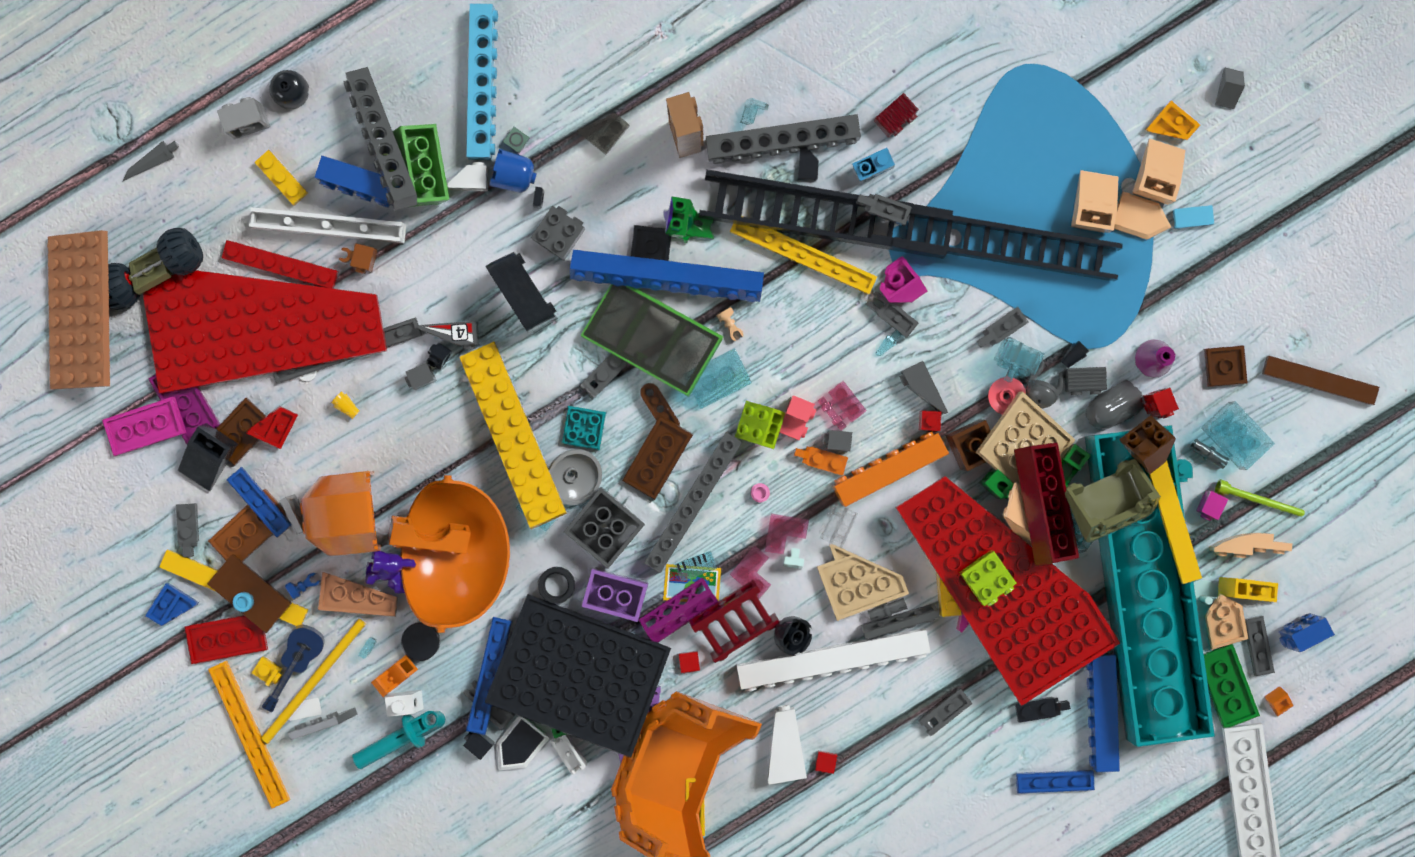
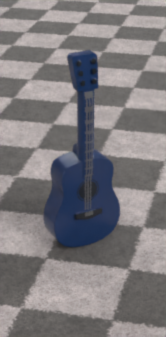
(302, 647)

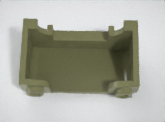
(1112, 501)

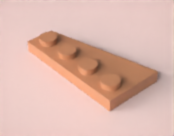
(349, 597)

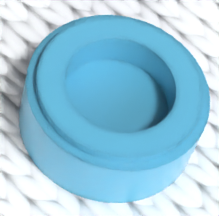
(243, 601)

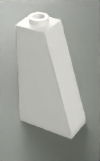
(786, 754)

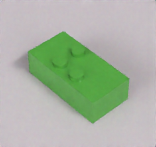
(424, 162)

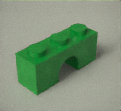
(1073, 462)

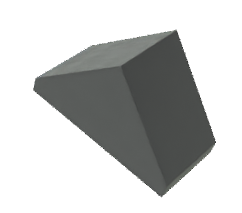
(1230, 88)

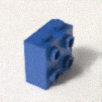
(1305, 633)

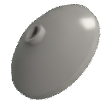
(584, 479)

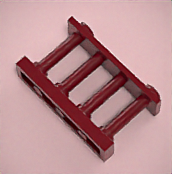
(717, 612)

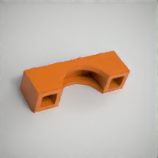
(452, 539)

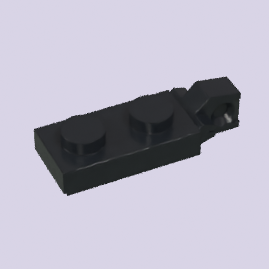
(1040, 709)

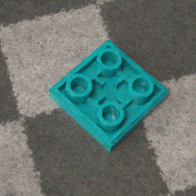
(584, 427)

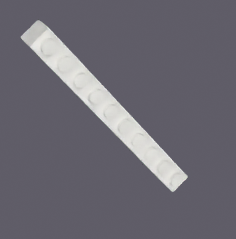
(833, 658)

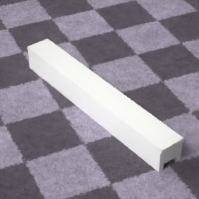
(328, 225)

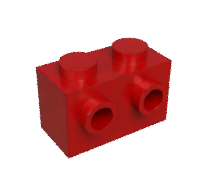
(1160, 403)

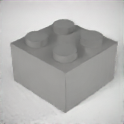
(243, 118)

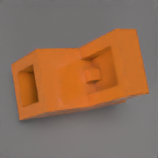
(394, 676)

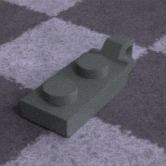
(885, 208)
(1003, 327)
(187, 527)

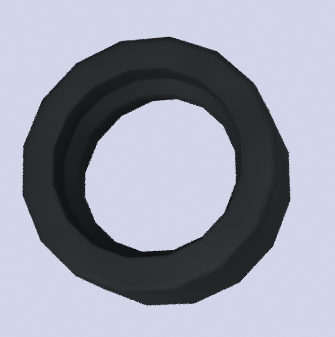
(556, 599)

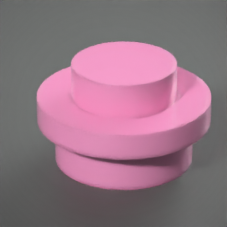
(760, 492)

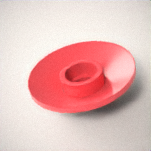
(1000, 387)

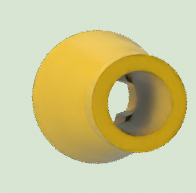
(344, 404)

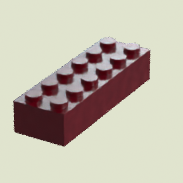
(1046, 504)

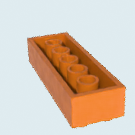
(890, 469)

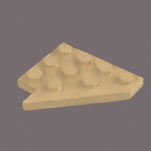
(857, 583)

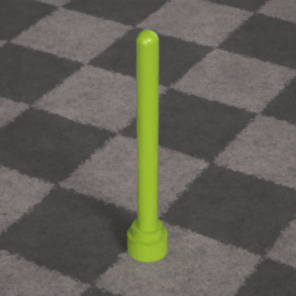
(1224, 488)

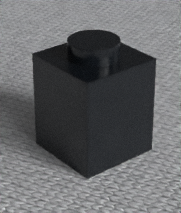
(478, 744)

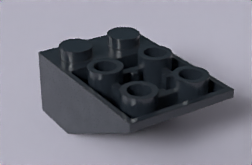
(206, 455)

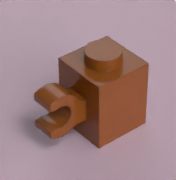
(361, 258)

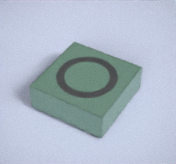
(516, 140)

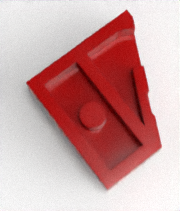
(274, 427)

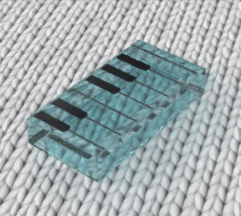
(696, 566)

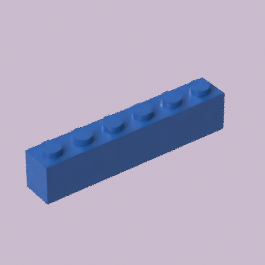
(1104, 714)

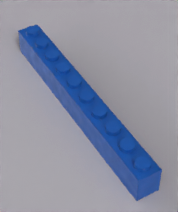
(666, 275)

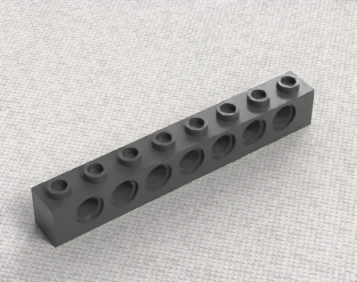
(361, 80)
(849, 123)
(693, 502)

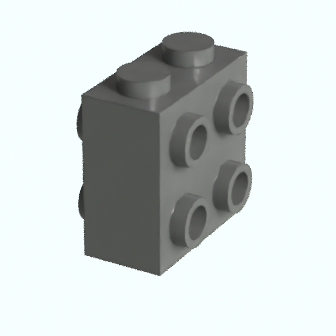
(558, 232)

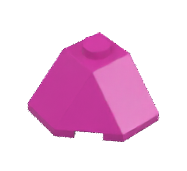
(902, 282)

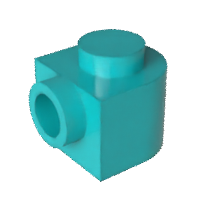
(1184, 469)

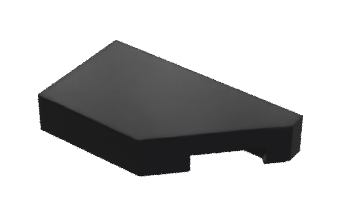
(807, 165)

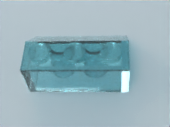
(721, 378)

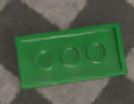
(1229, 687)

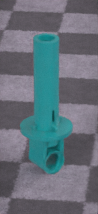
(412, 731)

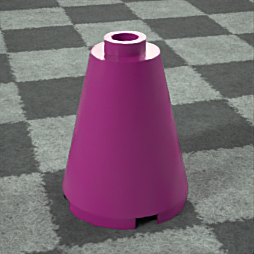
(1154, 358)

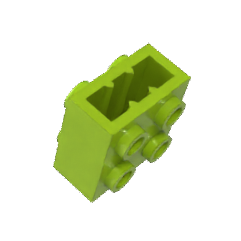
(760, 424)
(988, 578)

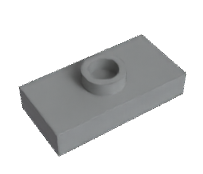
(293, 513)

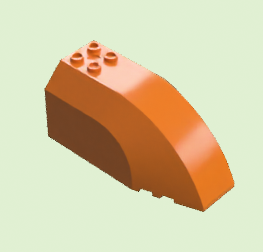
(340, 514)

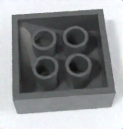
(604, 527)

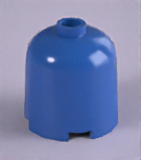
(512, 172)

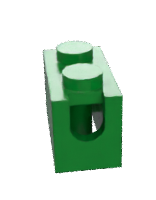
(997, 484)

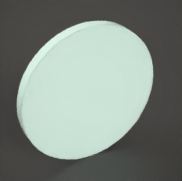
(1206, 594)

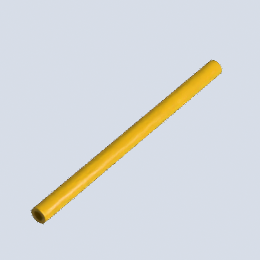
(313, 681)

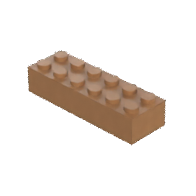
(684, 124)

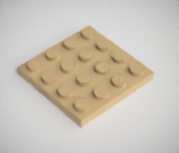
(1019, 427)

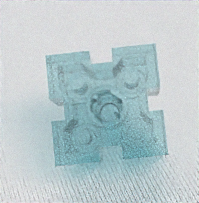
(1018, 358)

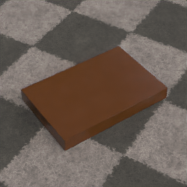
(236, 426)

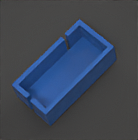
(351, 180)

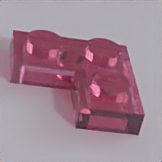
(781, 527)
(748, 568)

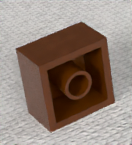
(965, 443)

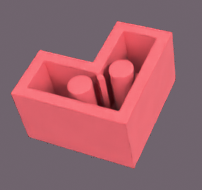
(796, 417)

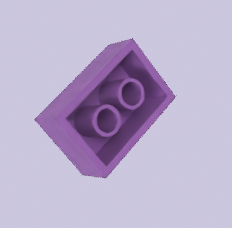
(615, 594)

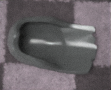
(1114, 406)

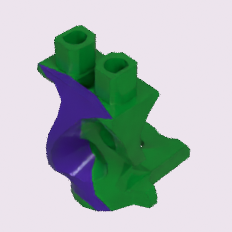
(681, 219)

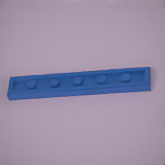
(492, 657)

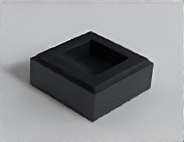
(538, 197)

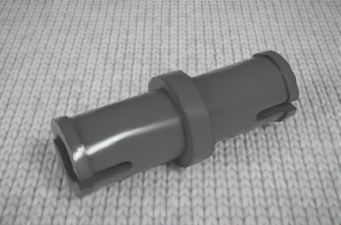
(1209, 453)
(887, 609)

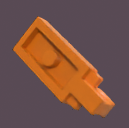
(822, 459)

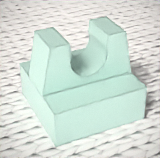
(794, 560)

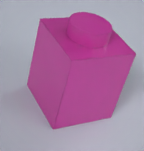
(1211, 505)

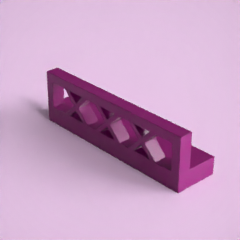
(680, 614)

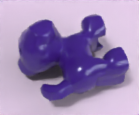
(387, 567)

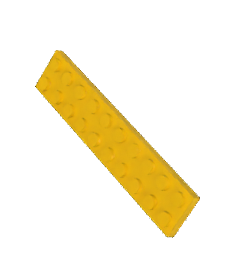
(513, 435)

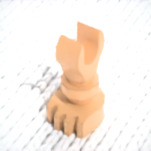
(725, 316)

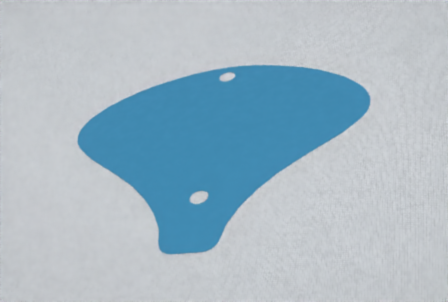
(1026, 174)

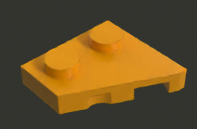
(1173, 122)

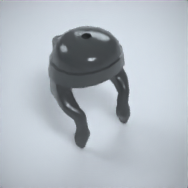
(1042, 392)

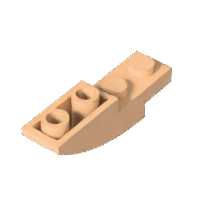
(1244, 543)

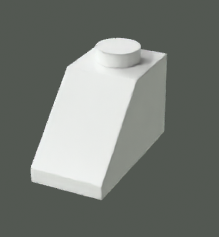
(471, 178)

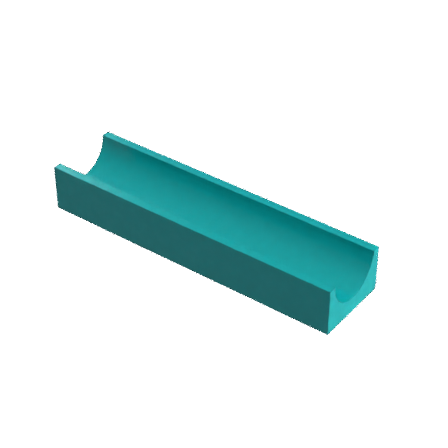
(1152, 617)

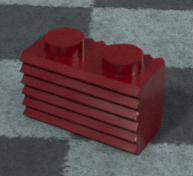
(896, 115)

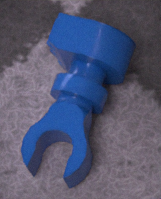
(294, 590)

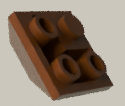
(1149, 444)

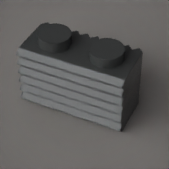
(1085, 379)

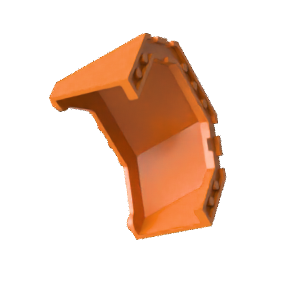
(676, 743)

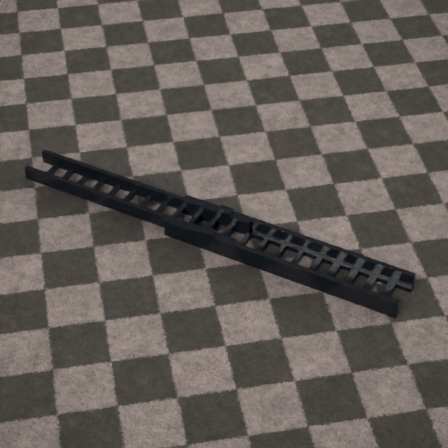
(894, 243)

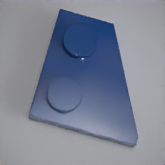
(170, 604)

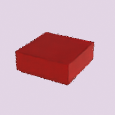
(689, 661)
(826, 762)

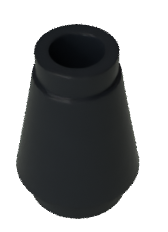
(1074, 354)

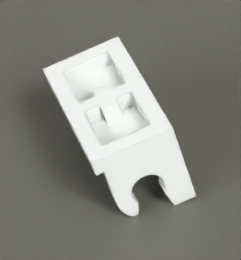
(569, 753)

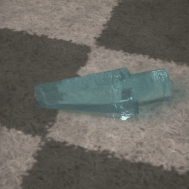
(888, 343)

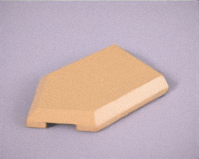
(1140, 216)
(1225, 622)

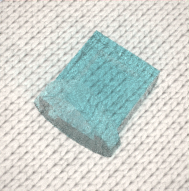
(750, 110)

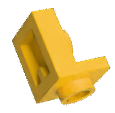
(267, 671)

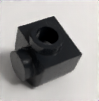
(438, 355)

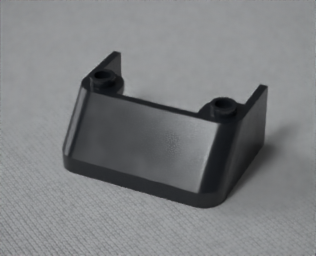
(521, 292)

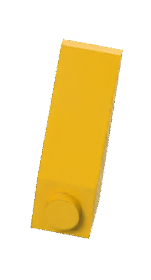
(1248, 589)

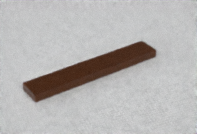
(1320, 380)

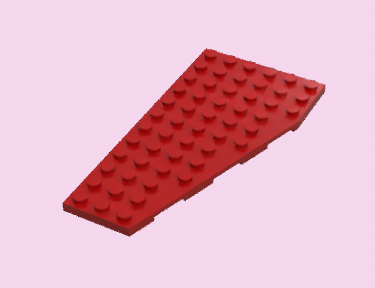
(241, 327)
(1037, 629)

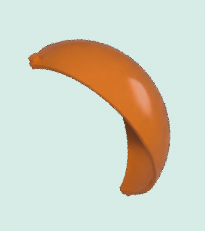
(449, 587)

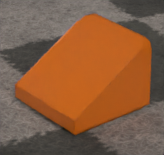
(1279, 701)

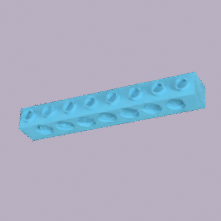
(477, 14)

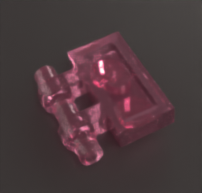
(847, 403)

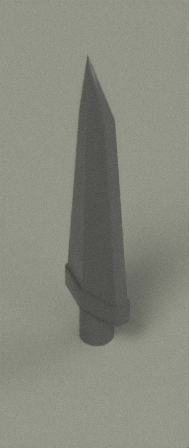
(156, 156)

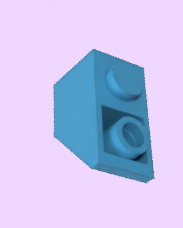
(874, 164)

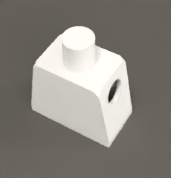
(403, 703)

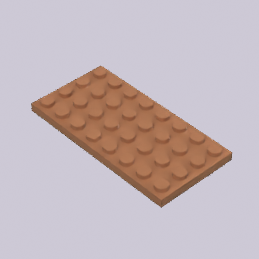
(78, 310)

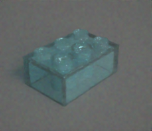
(1238, 435)

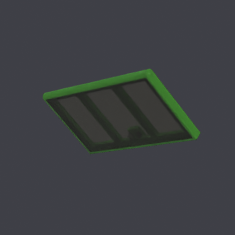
(652, 337)

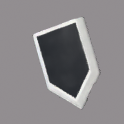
(519, 744)

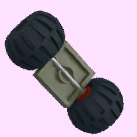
(174, 252)

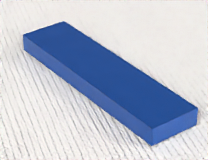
(259, 502)
(1055, 781)

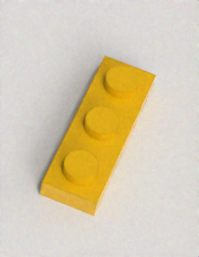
(281, 177)

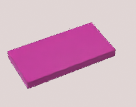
(144, 426)

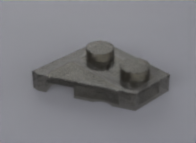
(605, 132)

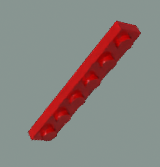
(279, 264)

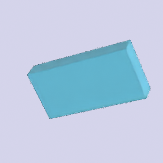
(1193, 217)

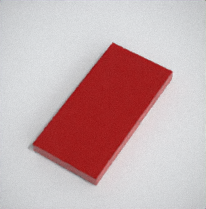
(224, 639)

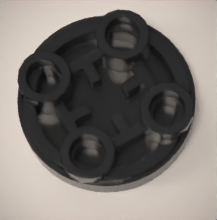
(420, 641)

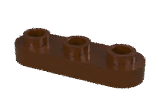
(654, 401)

